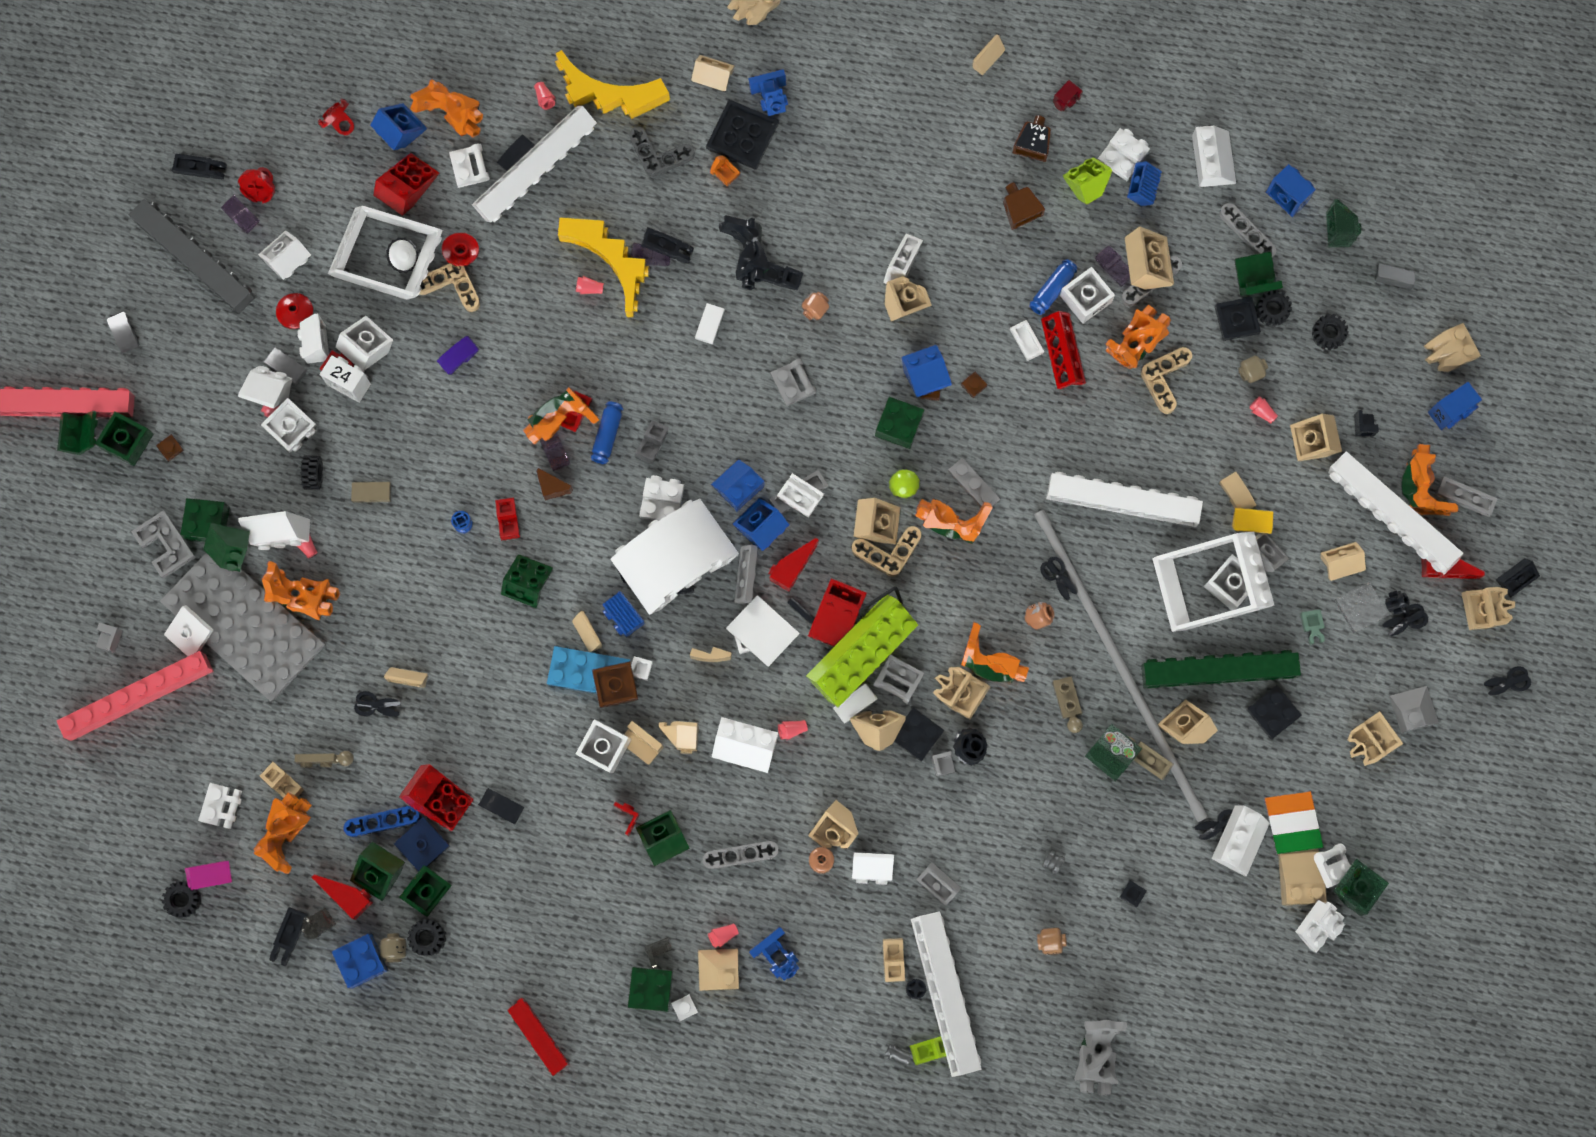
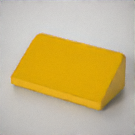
(1253, 520)

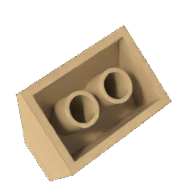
(1148, 259)

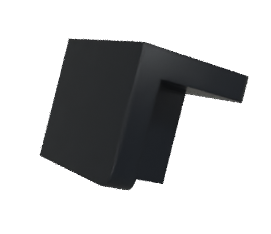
(1365, 424)

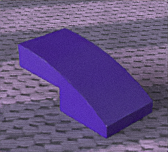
(457, 355)

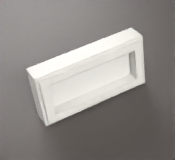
(709, 323)
(1026, 340)

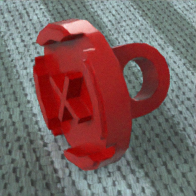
(335, 116)
(257, 185)

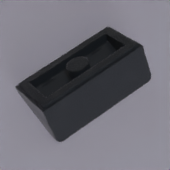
(1518, 577)

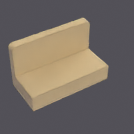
(712, 72)
(1344, 561)
(642, 743)

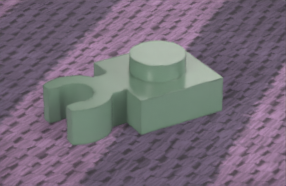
(1313, 623)

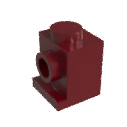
(1067, 96)

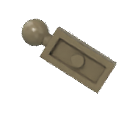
(1068, 703)
(345, 758)
(1153, 761)

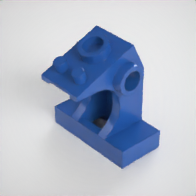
(768, 86)
(768, 947)

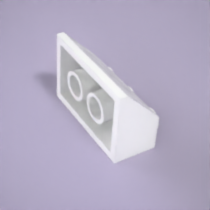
(1213, 156)
(276, 529)
(744, 745)
(1241, 839)

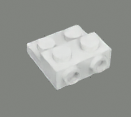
(1124, 153)
(289, 426)
(660, 498)
(1319, 924)

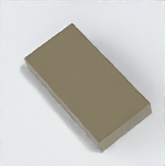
(371, 492)

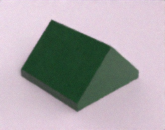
(425, 891)

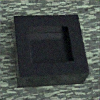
(1133, 893)

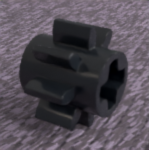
(1397, 602)

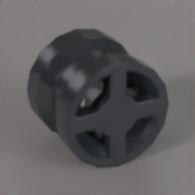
(918, 988)

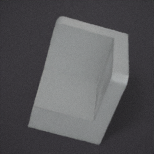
(109, 637)
(943, 764)

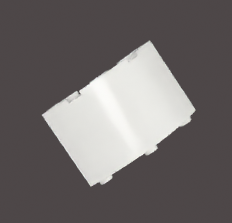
(673, 555)

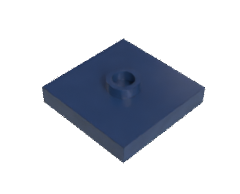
(421, 844)

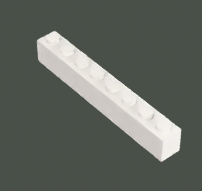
(534, 164)
(1124, 499)
(1395, 513)
(946, 994)

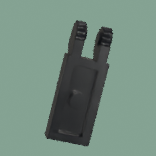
(197, 166)
(666, 245)
(288, 934)

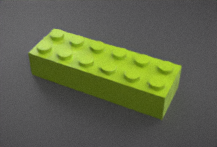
(862, 650)

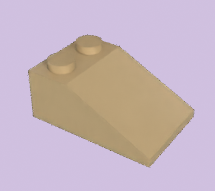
(1300, 878)

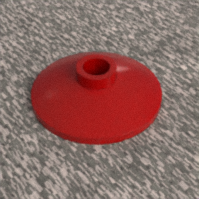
(460, 242)
(289, 318)

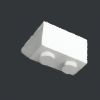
(285, 255)
(314, 339)
(266, 387)
(872, 867)

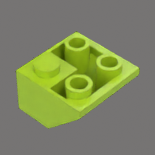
(1088, 180)

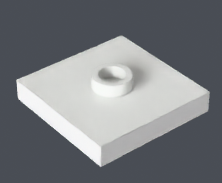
(188, 631)

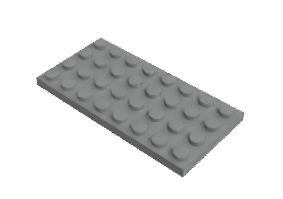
(248, 633)

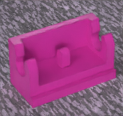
(208, 875)

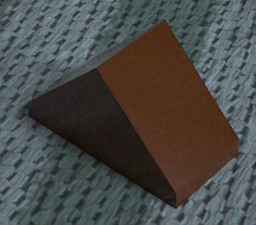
(552, 486)

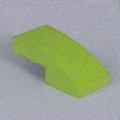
(928, 1050)

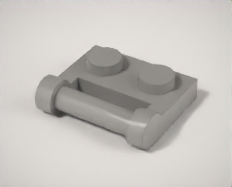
(787, 385)
(901, 673)

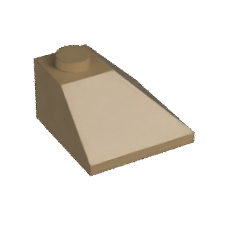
(1188, 724)
(718, 969)

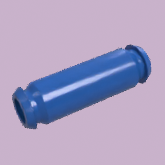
(1053, 287)
(607, 432)

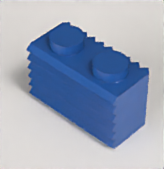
(1144, 184)
(623, 614)

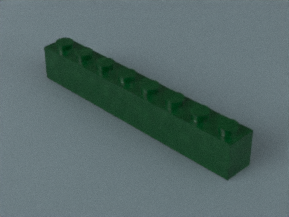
(1220, 670)

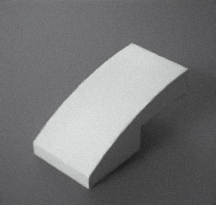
(855, 703)

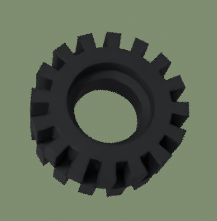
(1281, 301)
(1334, 322)
(311, 472)
(169, 903)
(414, 936)

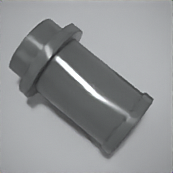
(898, 1054)

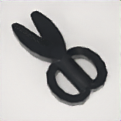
(1061, 580)
(1402, 622)
(1504, 684)
(380, 705)
(1213, 826)

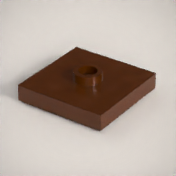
(615, 684)

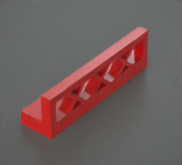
(1069, 349)
(538, 1036)

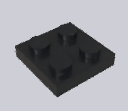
(1237, 318)
(1274, 712)
(918, 734)

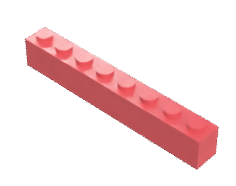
(75, 402)
(134, 696)

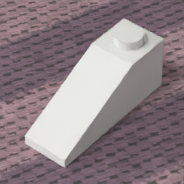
(903, 258)

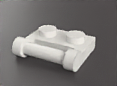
(463, 168)
(1332, 873)

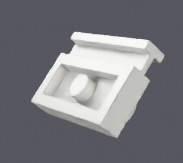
(800, 495)

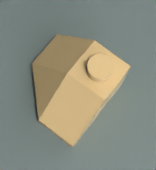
(904, 298)
(878, 729)
(682, 735)
(835, 827)

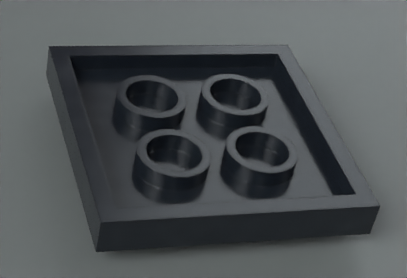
(742, 134)

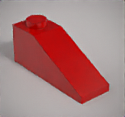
(791, 566)
(1460, 570)
(349, 898)

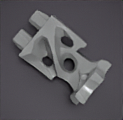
(1091, 1064)

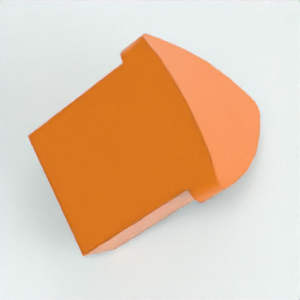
(724, 170)

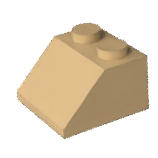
(1316, 437)
(876, 521)

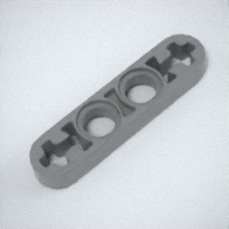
(1250, 229)
(1129, 303)
(740, 852)

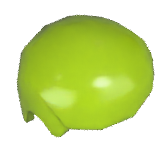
(904, 483)

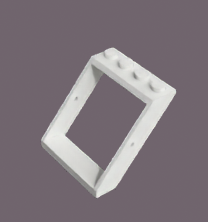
(420, 270)
(1252, 572)

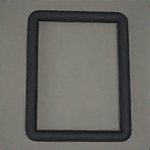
(895, 588)

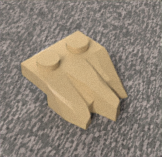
(752, 10)
(1452, 349)
(1487, 608)
(961, 691)
(1374, 739)

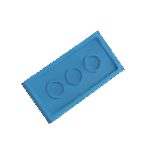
(574, 668)

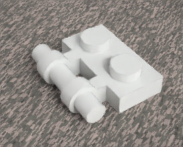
(214, 805)

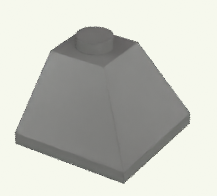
(1270, 553)
(1414, 709)

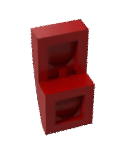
(574, 419)
(507, 518)

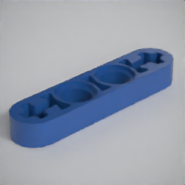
(382, 825)

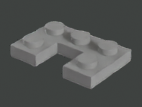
(177, 549)

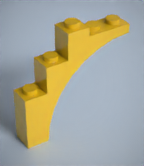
(632, 99)
(593, 236)

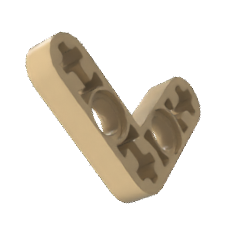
(456, 279)
(1158, 378)
(894, 557)

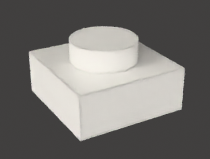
(641, 668)
(684, 1007)

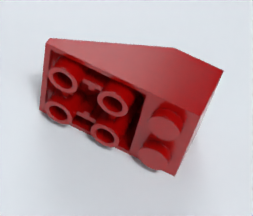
(404, 183)
(836, 612)
(436, 797)

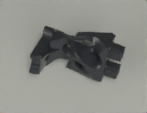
(752, 260)

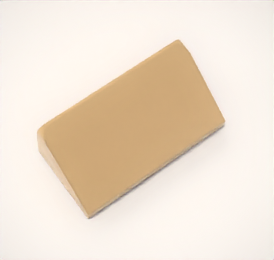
(988, 55)
(586, 632)
(406, 677)

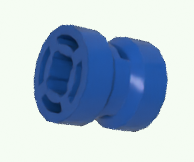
(463, 525)

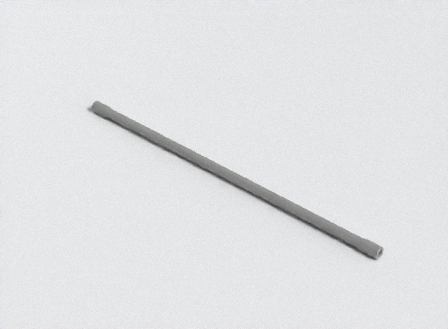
(1195, 805)

